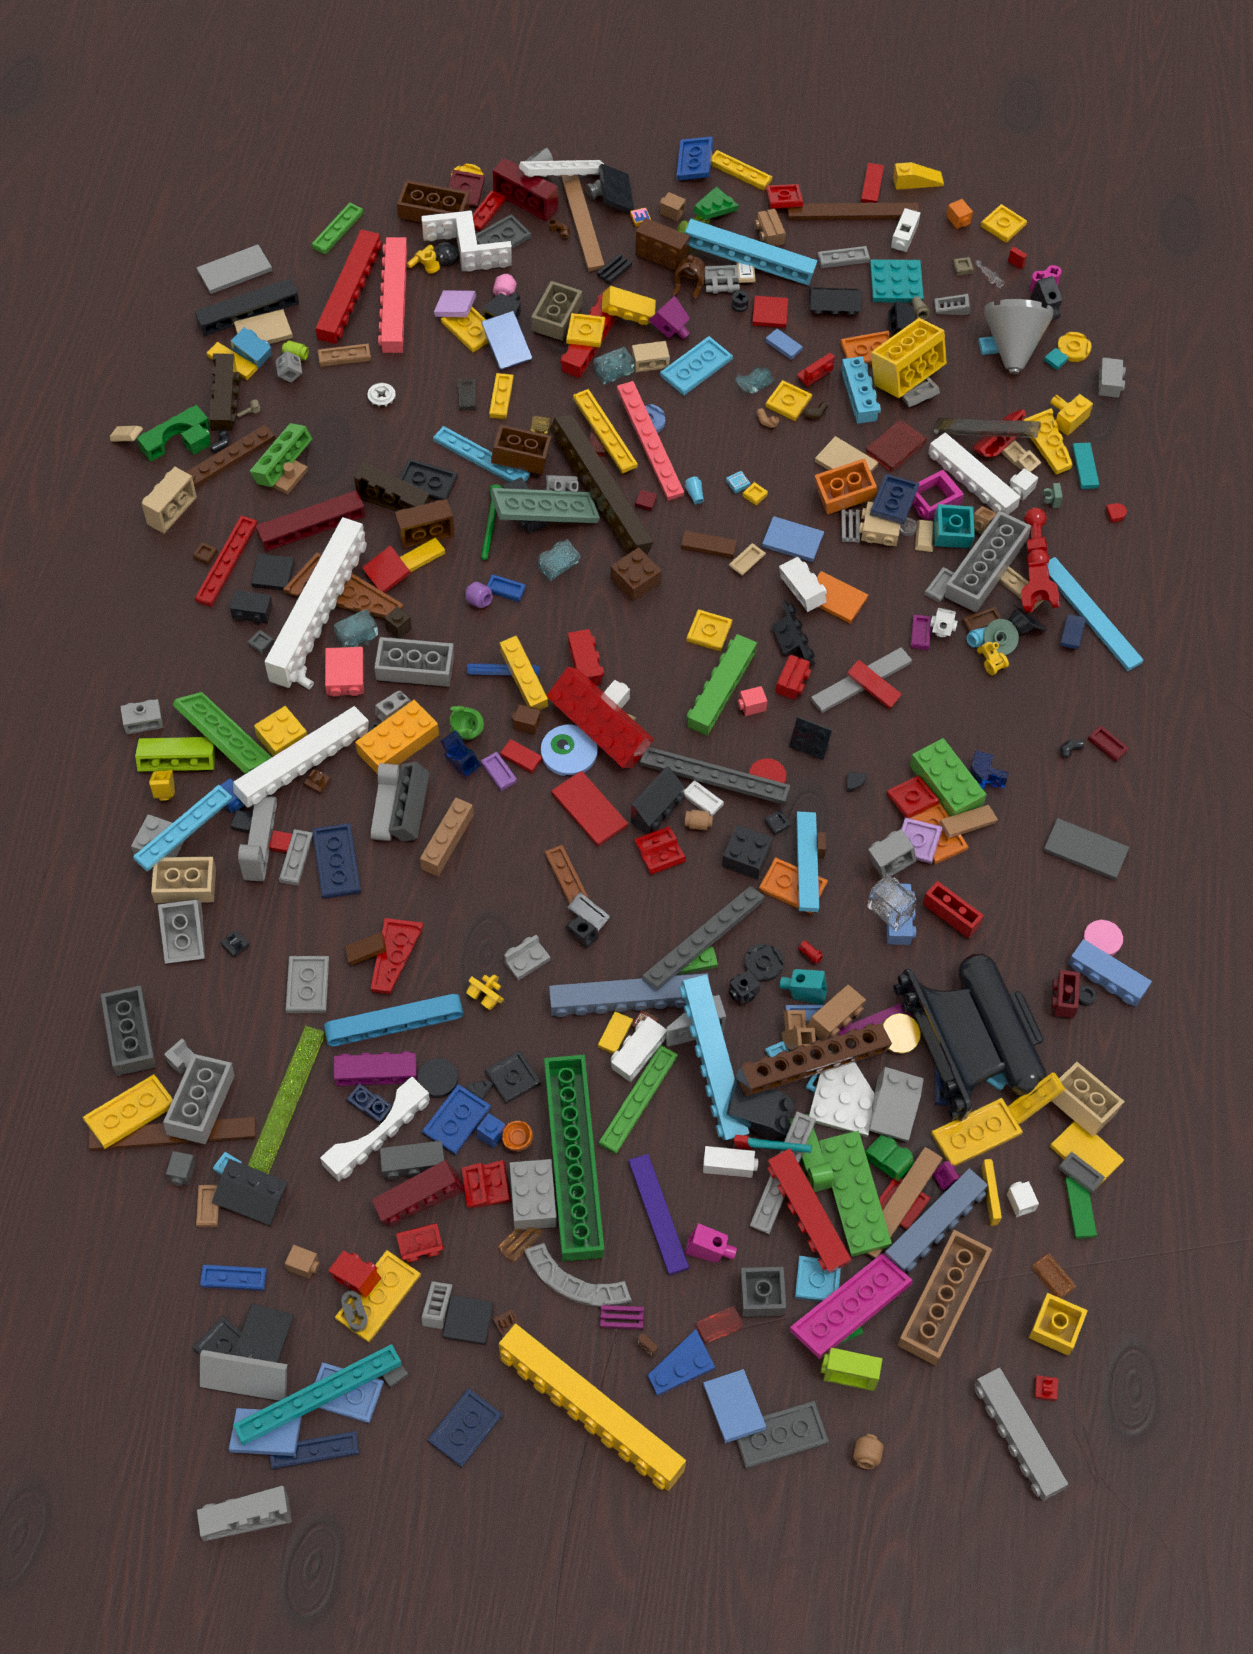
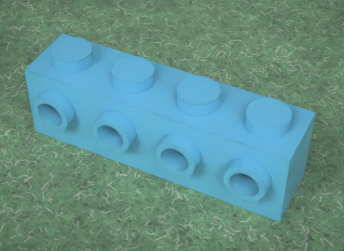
(860, 389)

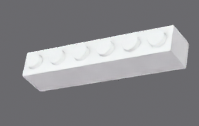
(973, 474)

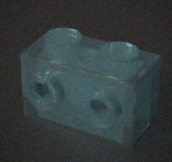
(614, 365)
(558, 559)
(356, 629)

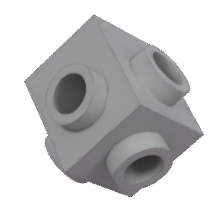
(288, 366)

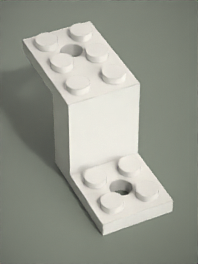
(471, 255)

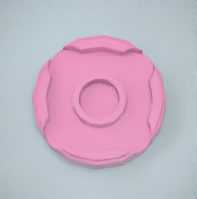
(1104, 936)

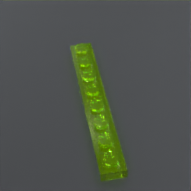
(286, 1099)

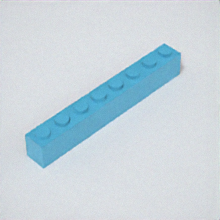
(750, 252)
(713, 1052)

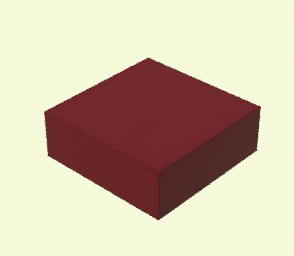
(646, 500)

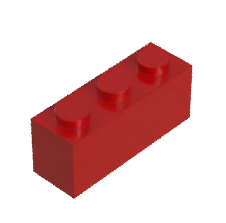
(584, 655)
(953, 909)

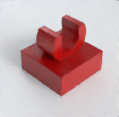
(1046, 1388)

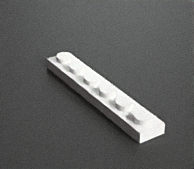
(559, 168)

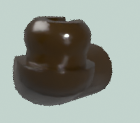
(815, 413)

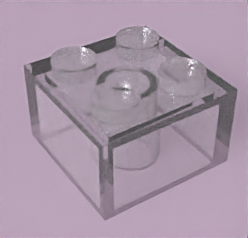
(892, 902)

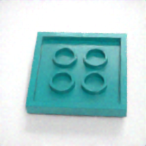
(896, 280)

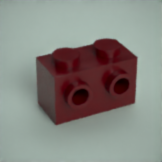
(1066, 994)

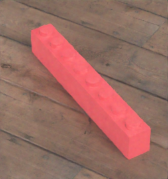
(394, 295)

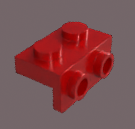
(817, 370)
(419, 1242)

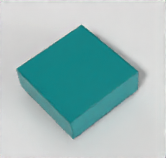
(1056, 359)

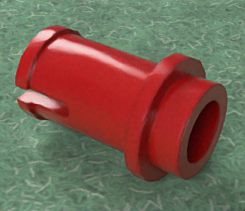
(813, 954)

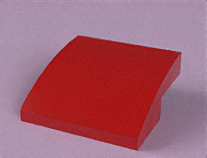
(660, 850)
(486, 1184)

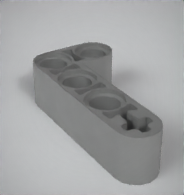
(387, 784)

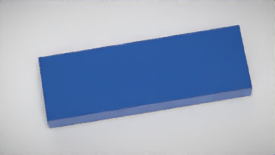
(233, 1277)

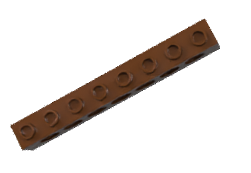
(753, 1083)

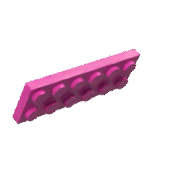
(850, 1306)

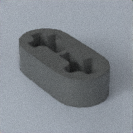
(359, 1309)

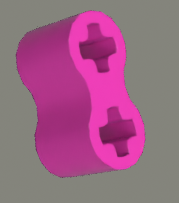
(1052, 270)

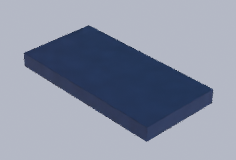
(336, 861)

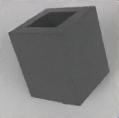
(180, 1168)

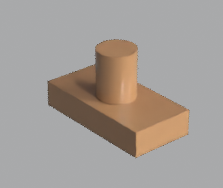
(292, 475)

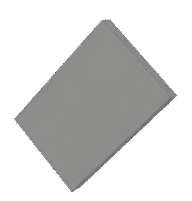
(307, 984)

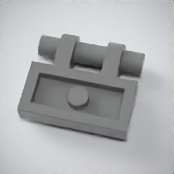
(721, 274)

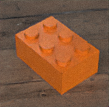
(846, 486)

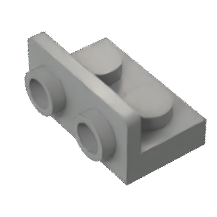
(526, 957)

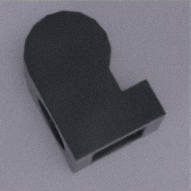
(582, 931)

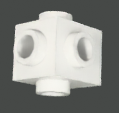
(944, 616)

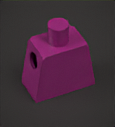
(671, 319)

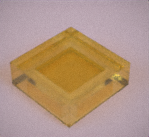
(540, 425)

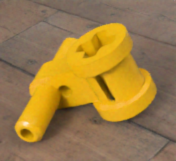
(426, 257)
(994, 659)

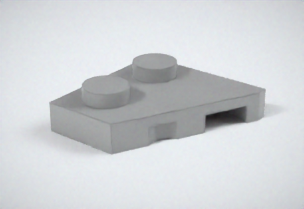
(921, 392)

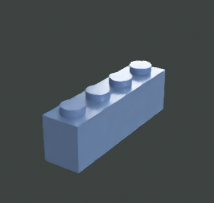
(1109, 973)

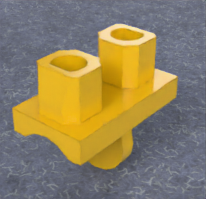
(477, 987)

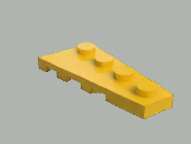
(1051, 442)

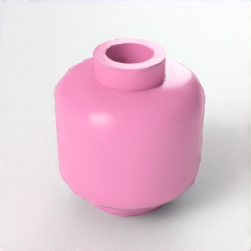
(504, 284)

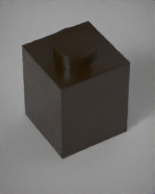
(398, 623)

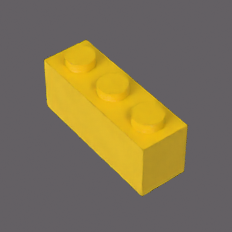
(628, 305)

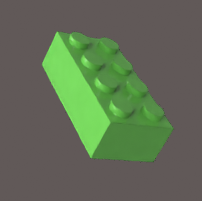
(948, 778)

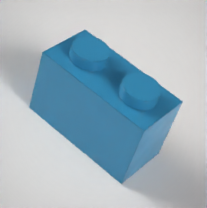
(251, 347)

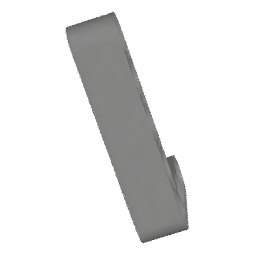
(254, 856)

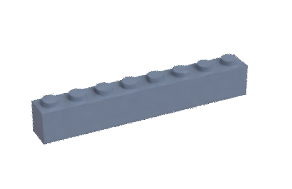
(615, 996)

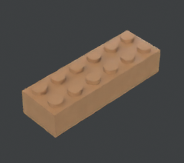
(944, 1297)

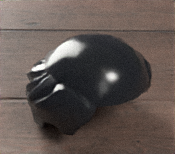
(446, 253)

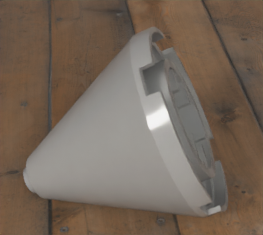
(1017, 329)

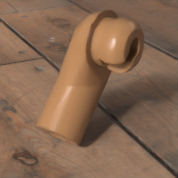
(766, 421)

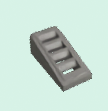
(962, 307)
(436, 1318)

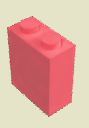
(344, 671)

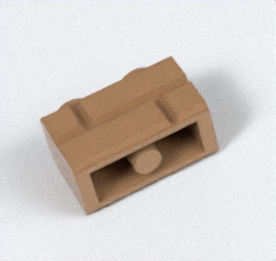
(770, 227)

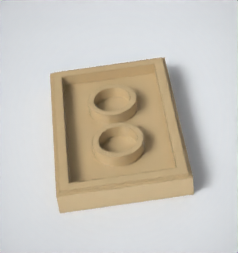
(269, 326)
(841, 453)

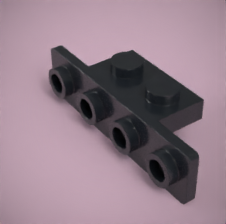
(790, 634)

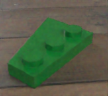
(715, 204)

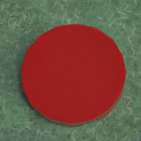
(769, 769)

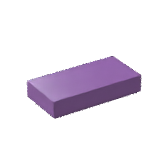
(498, 771)

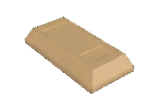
(125, 433)
(924, 536)
(747, 559)

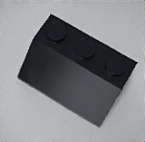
(835, 300)
(657, 801)
(249, 1192)

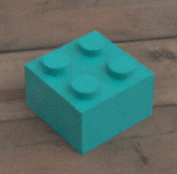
(953, 526)

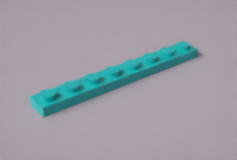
(317, 1394)

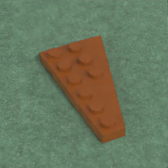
(356, 594)

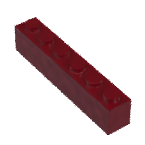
(310, 521)

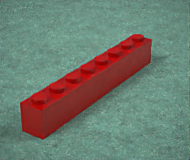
(348, 287)

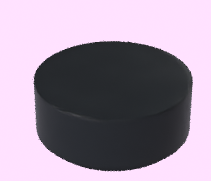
(1087, 995)

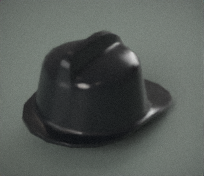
(1024, 622)

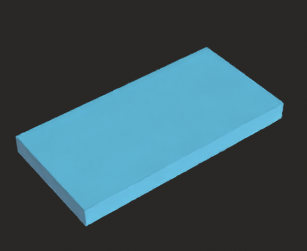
(696, 365)

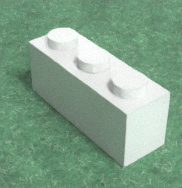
(803, 583)
(638, 1048)

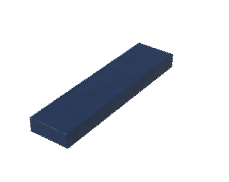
(319, 1450)

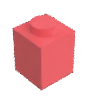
(752, 701)

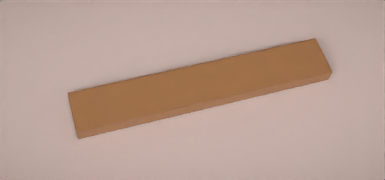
(909, 1191)

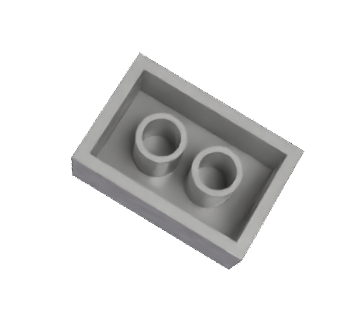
(533, 1194)

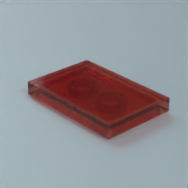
(896, 445)

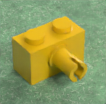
(1071, 413)

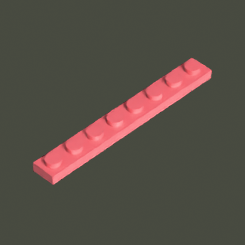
(650, 441)

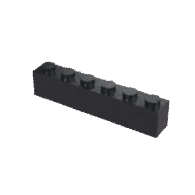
(254, 303)

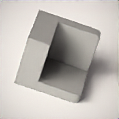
(179, 1056)

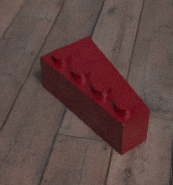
(418, 1193)

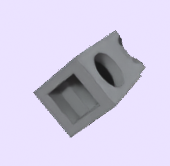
(391, 705)

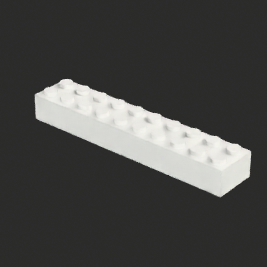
(315, 603)

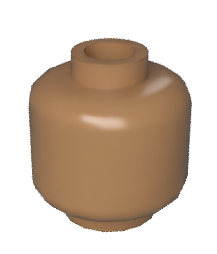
(868, 1451)

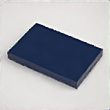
(894, 499)
(465, 1428)

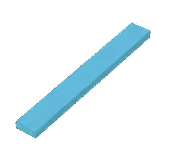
(1094, 616)

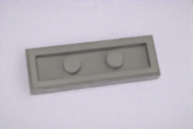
(843, 257)
(296, 857)

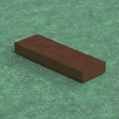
(709, 544)

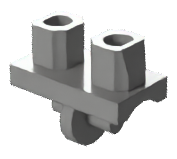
(561, 483)

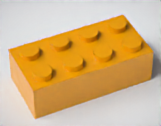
(398, 736)

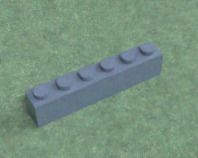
(936, 1221)

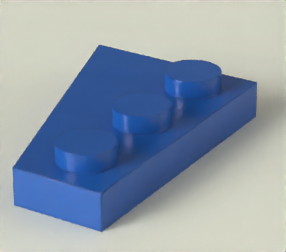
(681, 1365)

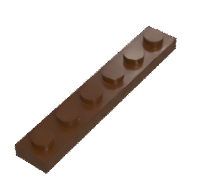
(231, 455)

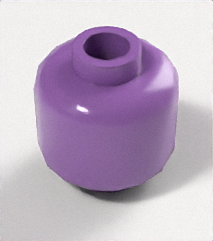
(478, 595)

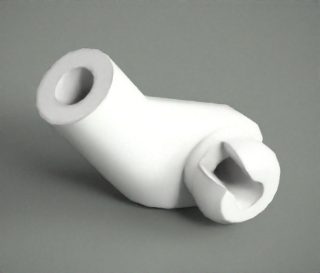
(302, 680)

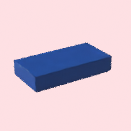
(506, 588)

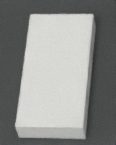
(702, 798)

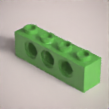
(283, 450)

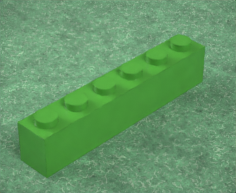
(721, 685)

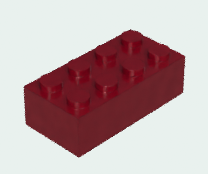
(525, 192)

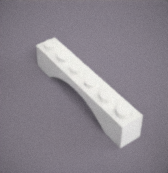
(345, 1156)

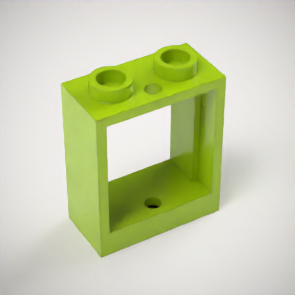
(851, 1369)

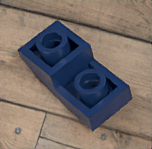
(1073, 631)
(368, 1103)

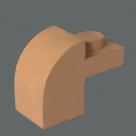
(796, 1031)

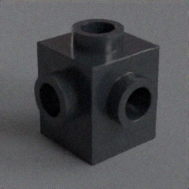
(744, 987)

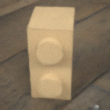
(650, 356)

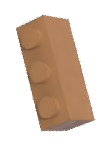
(837, 1013)

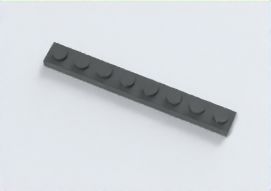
(716, 775)
(703, 938)

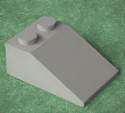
(182, 931)
(679, 1030)
(895, 1103)

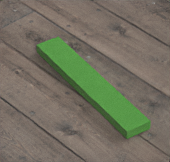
(638, 1099)

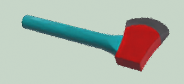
(745, 1143)

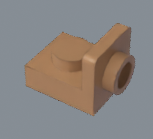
(982, 519)

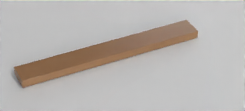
(582, 222)

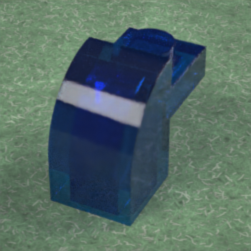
(458, 754)
(983, 773)

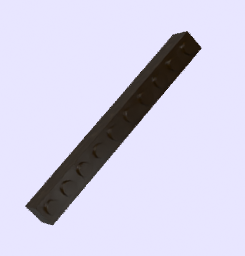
(600, 484)

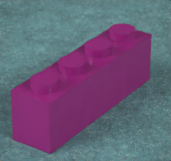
(374, 1069)

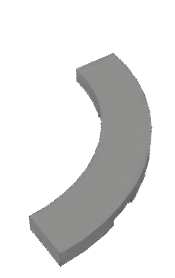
(571, 1287)

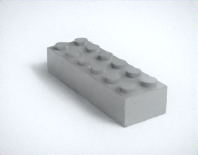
(987, 561)

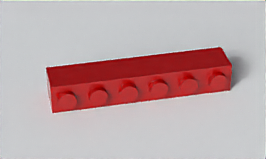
(579, 356)
(809, 1211)

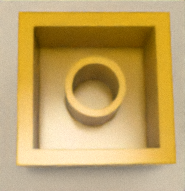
(279, 731)
(1058, 1324)

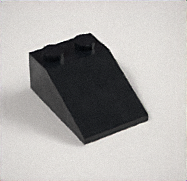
(763, 1112)
(264, 1334)

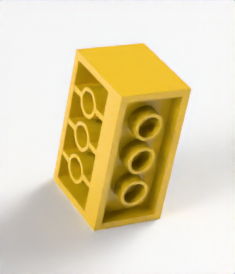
(909, 357)

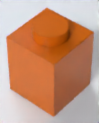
(959, 214)

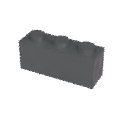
(410, 1159)

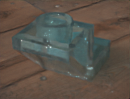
(756, 380)

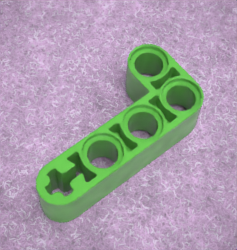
(814, 1167)

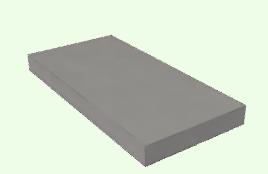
(234, 269)
(243, 1375)

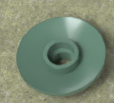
(1006, 631)

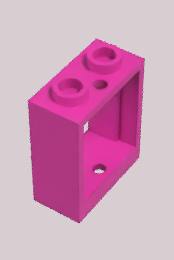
(946, 485)

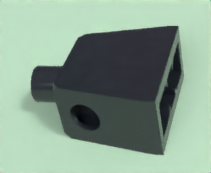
(1048, 293)
(501, 305)

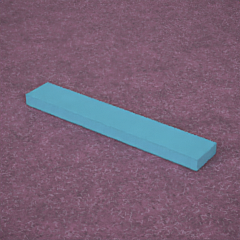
(476, 454)
(182, 828)
(807, 862)

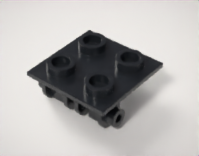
(810, 738)

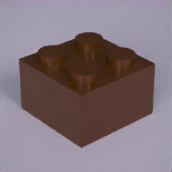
(635, 574)

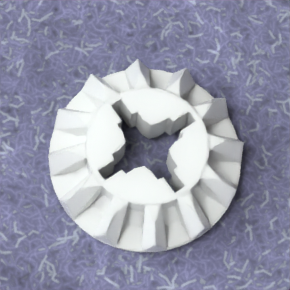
(381, 388)

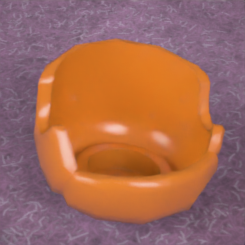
(517, 1136)

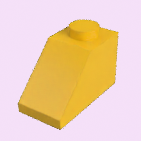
(162, 784)

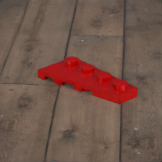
(400, 940)

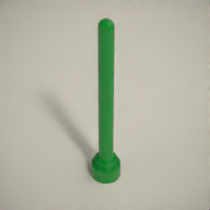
(489, 527)

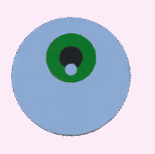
(568, 750)

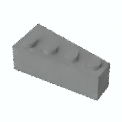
(244, 1514)

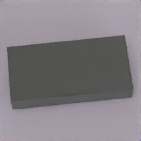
(1081, 1172)

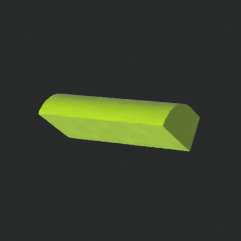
(175, 754)

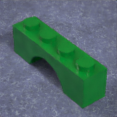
(154, 441)

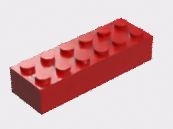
(600, 717)

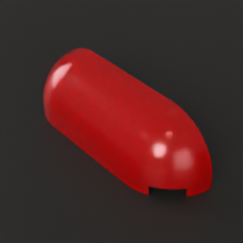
(993, 445)

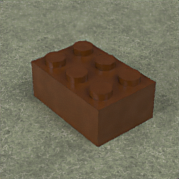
(661, 244)
(521, 449)
(424, 523)

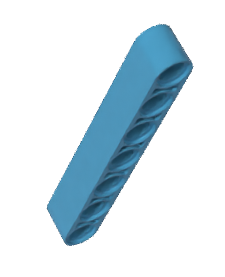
(393, 1020)

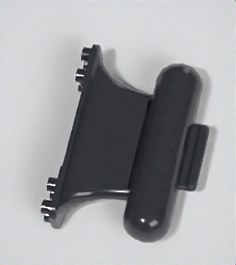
(975, 1032)

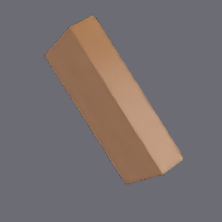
(206, 1211)

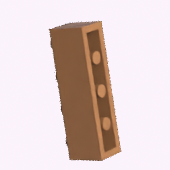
(446, 837)

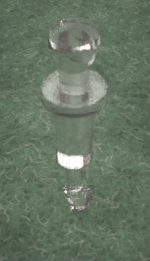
(993, 277)

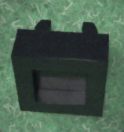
(235, 943)

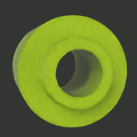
(296, 349)

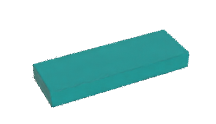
(1085, 465)

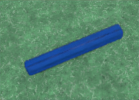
(494, 669)

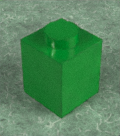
(196, 439)

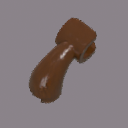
(555, 225)

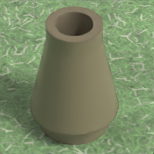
(920, 308)

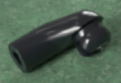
(222, 443)

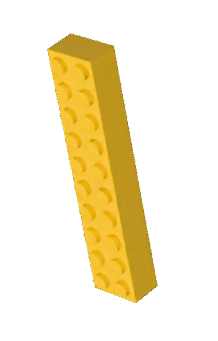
(592, 1408)

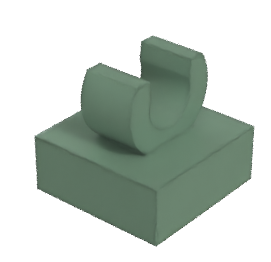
(1054, 494)

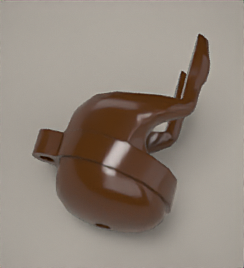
(691, 268)

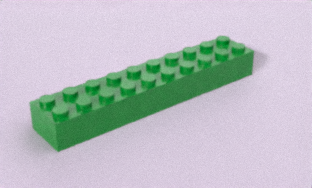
(573, 1158)

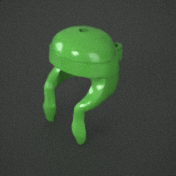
(466, 722)

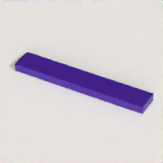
(658, 1214)

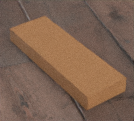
(344, 355)
(968, 821)

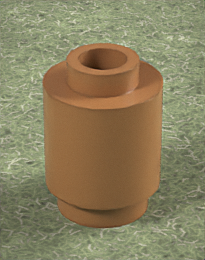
(698, 820)

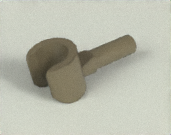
(254, 408)

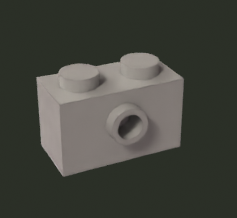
(142, 716)

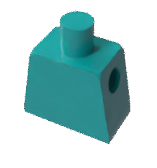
(806, 986)

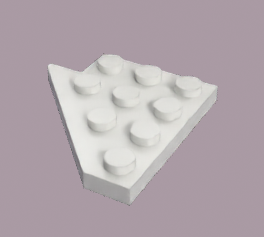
(843, 1100)

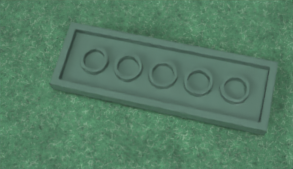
(544, 505)

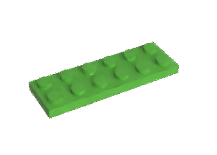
(222, 731)
(855, 1194)

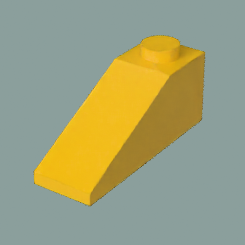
(915, 176)

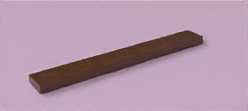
(848, 211)
(156, 1134)

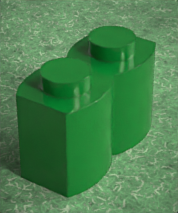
(890, 1157)

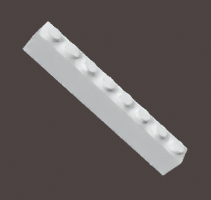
(300, 757)

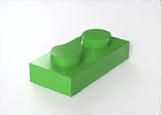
(705, 961)

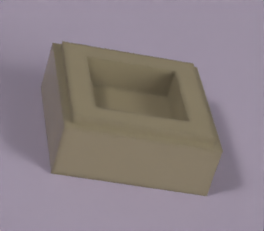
(963, 266)

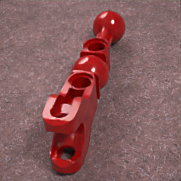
(1039, 583)

